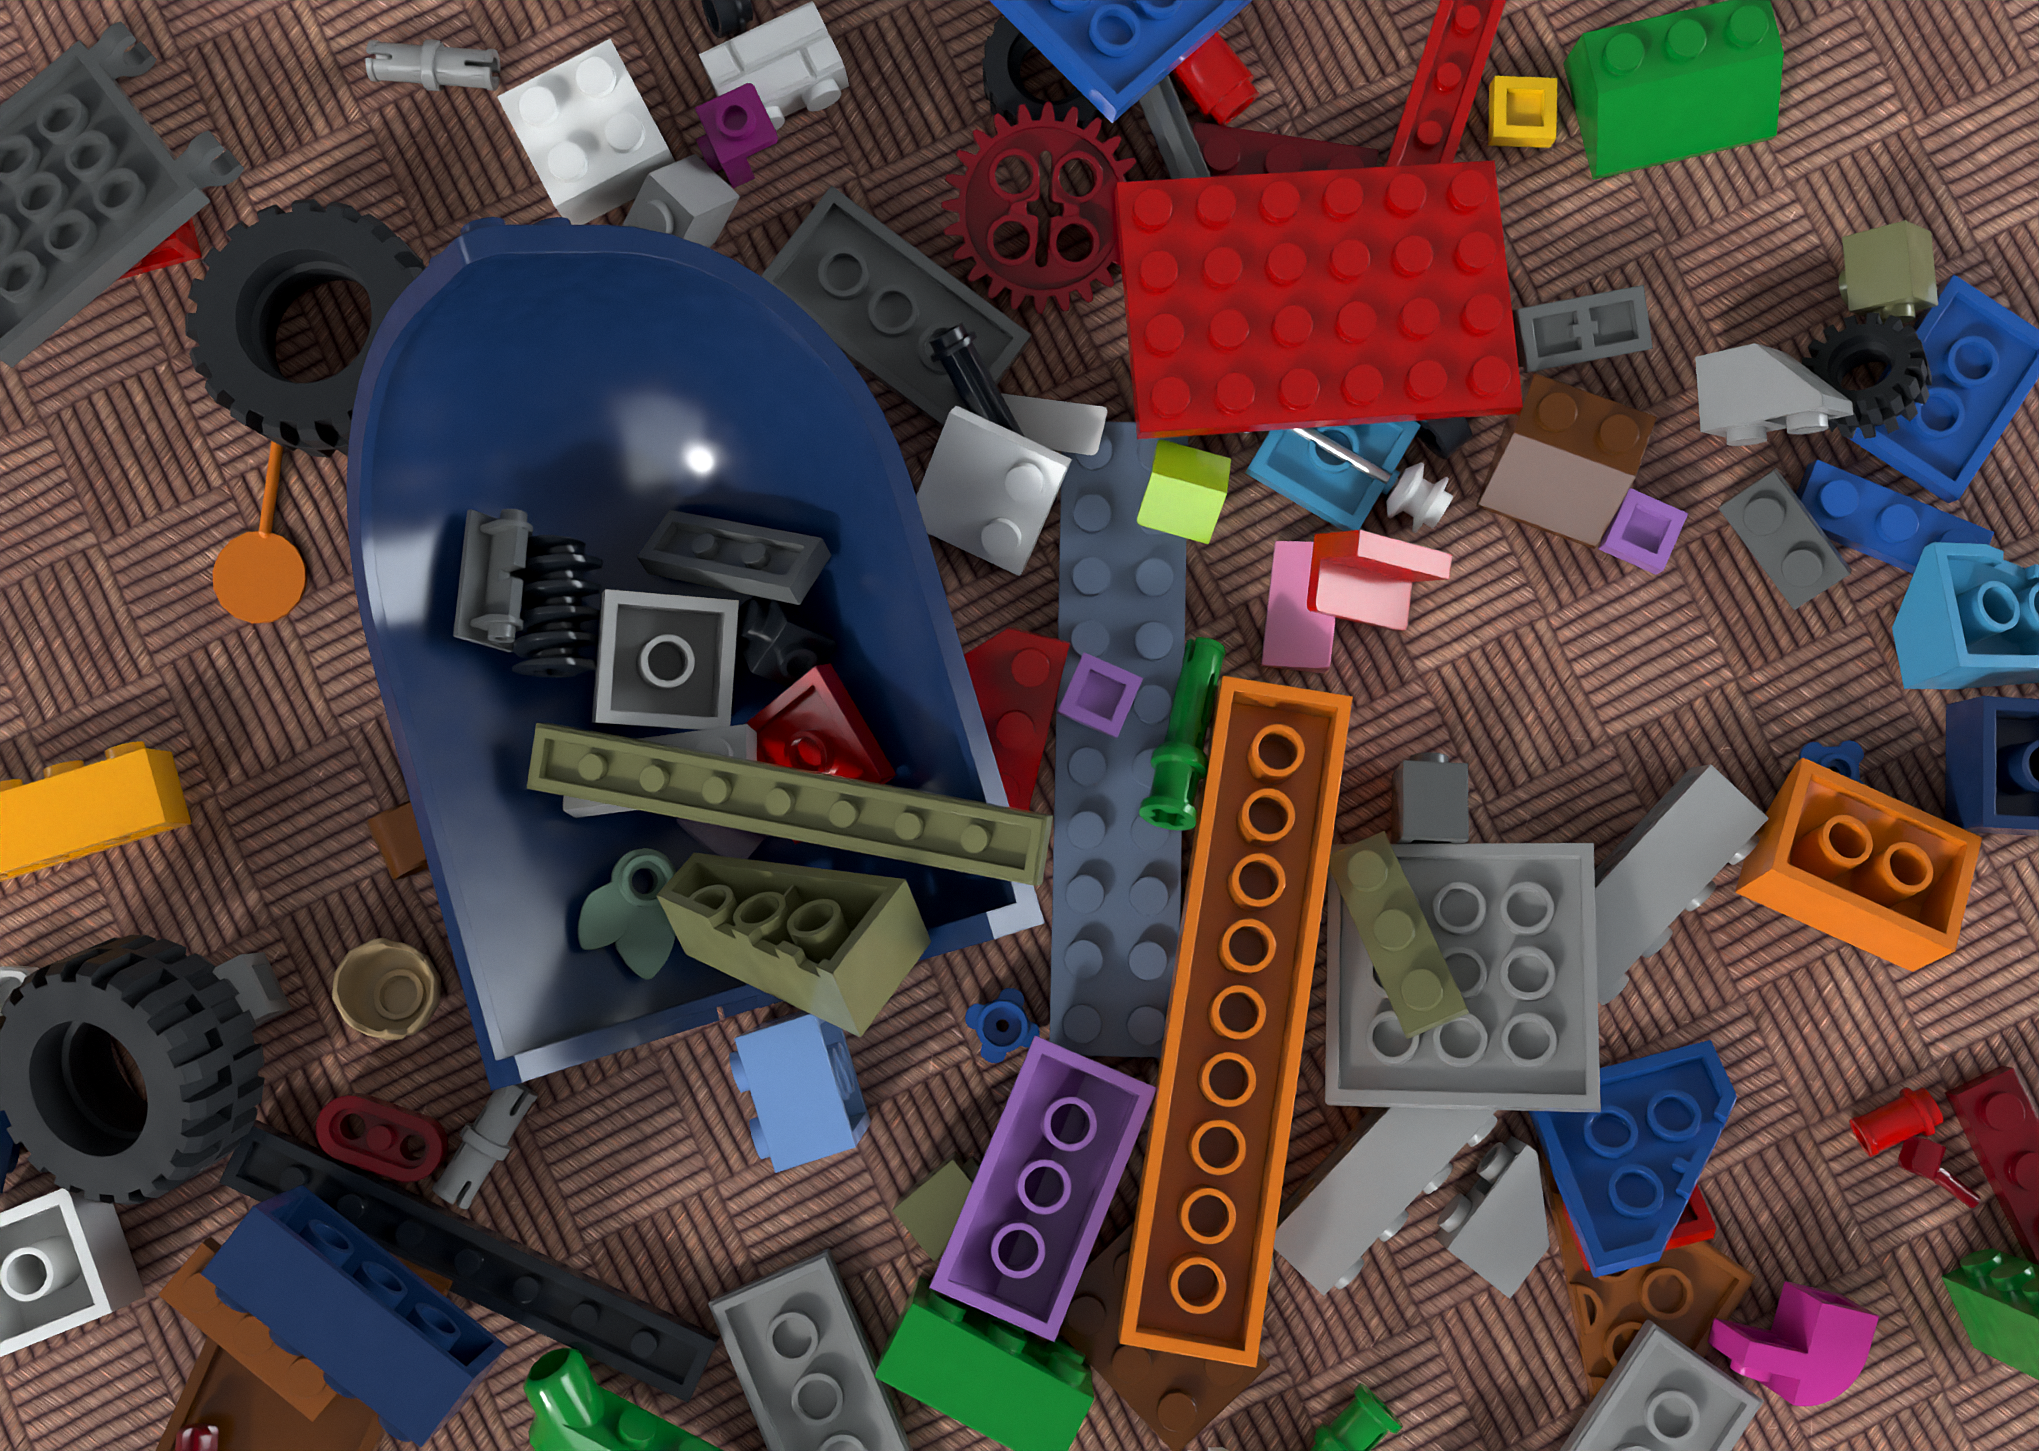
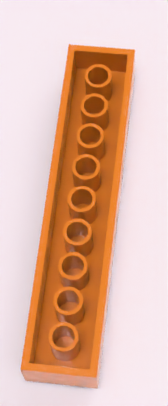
(1235, 1023)

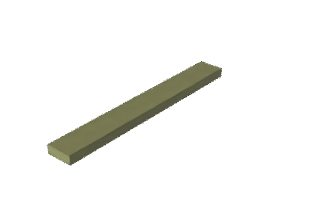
(792, 803)

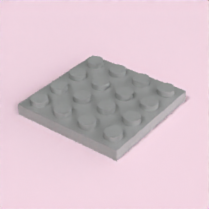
(1525, 960)

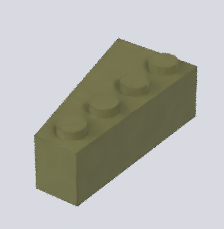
(799, 932)

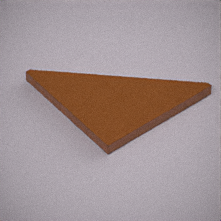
(1675, 1293)

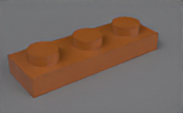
(245, 1336)

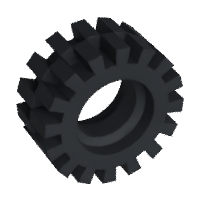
(1868, 344)

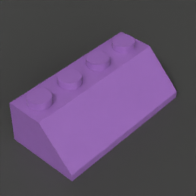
(1043, 1188)

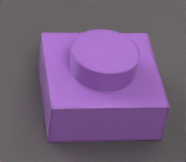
(1643, 531)
(1100, 695)

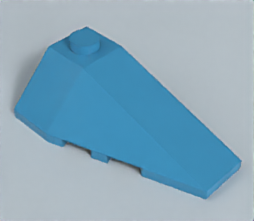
(1968, 620)

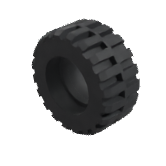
(249, 293)
(75, 1104)

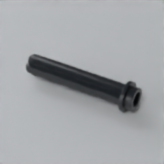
(972, 377)

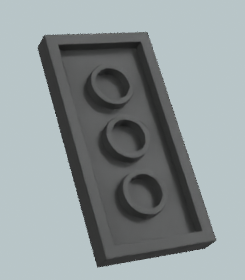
(887, 303)

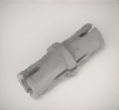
(433, 65)
(484, 1144)

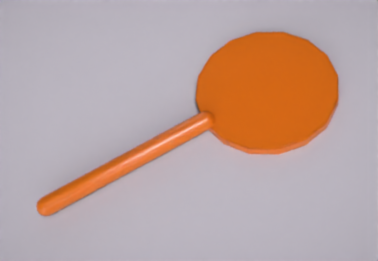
(261, 572)

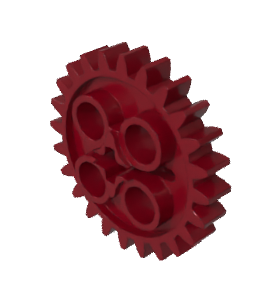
(986, 206)

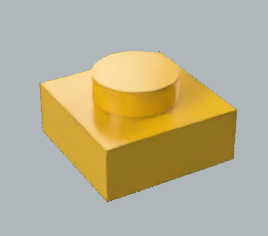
(1522, 111)

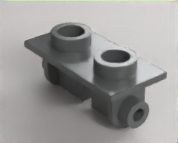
(490, 580)

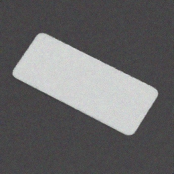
(1059, 423)

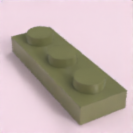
(1396, 935)

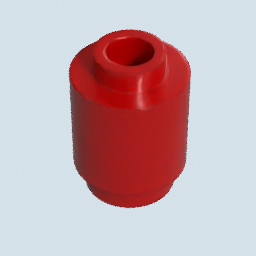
(1216, 81)

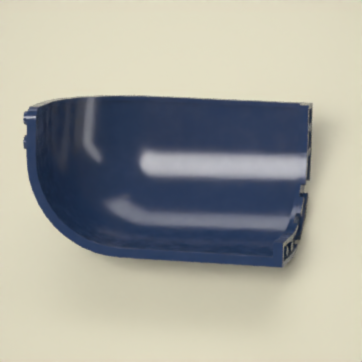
(596, 394)

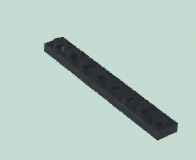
(483, 1263)

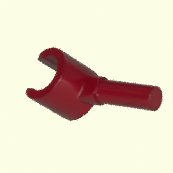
(1924, 1159)

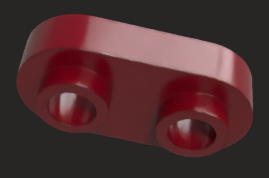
(385, 1138)

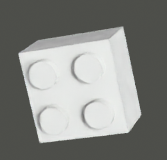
(587, 133)
(61, 1267)

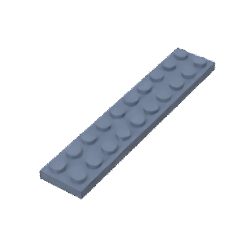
(1111, 868)

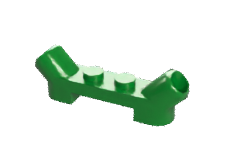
(585, 1417)

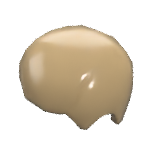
(386, 989)

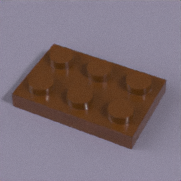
(1165, 1389)

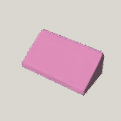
(1292, 633)

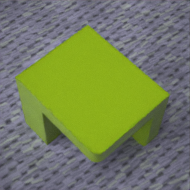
(1184, 491)

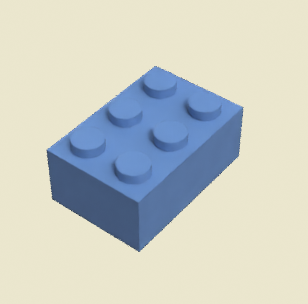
(800, 1089)

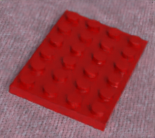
(1316, 299)

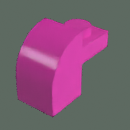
(1812, 1348)

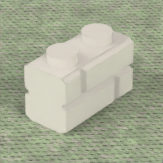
(786, 61)

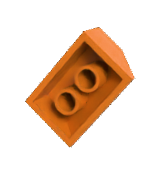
(1862, 867)

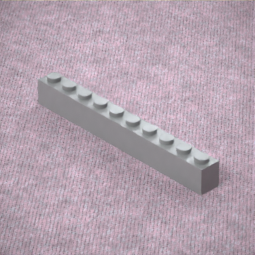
(1400, 1151)

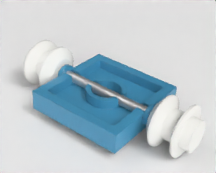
(1345, 469)

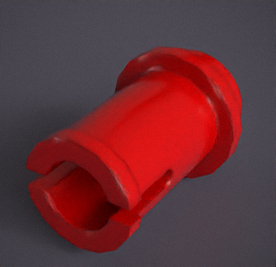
(1897, 1121)

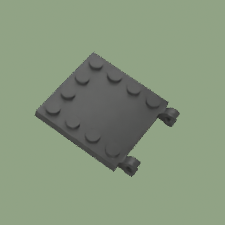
(87, 187)

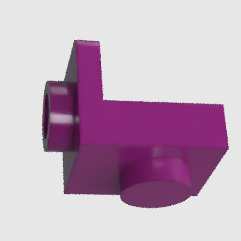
(735, 129)

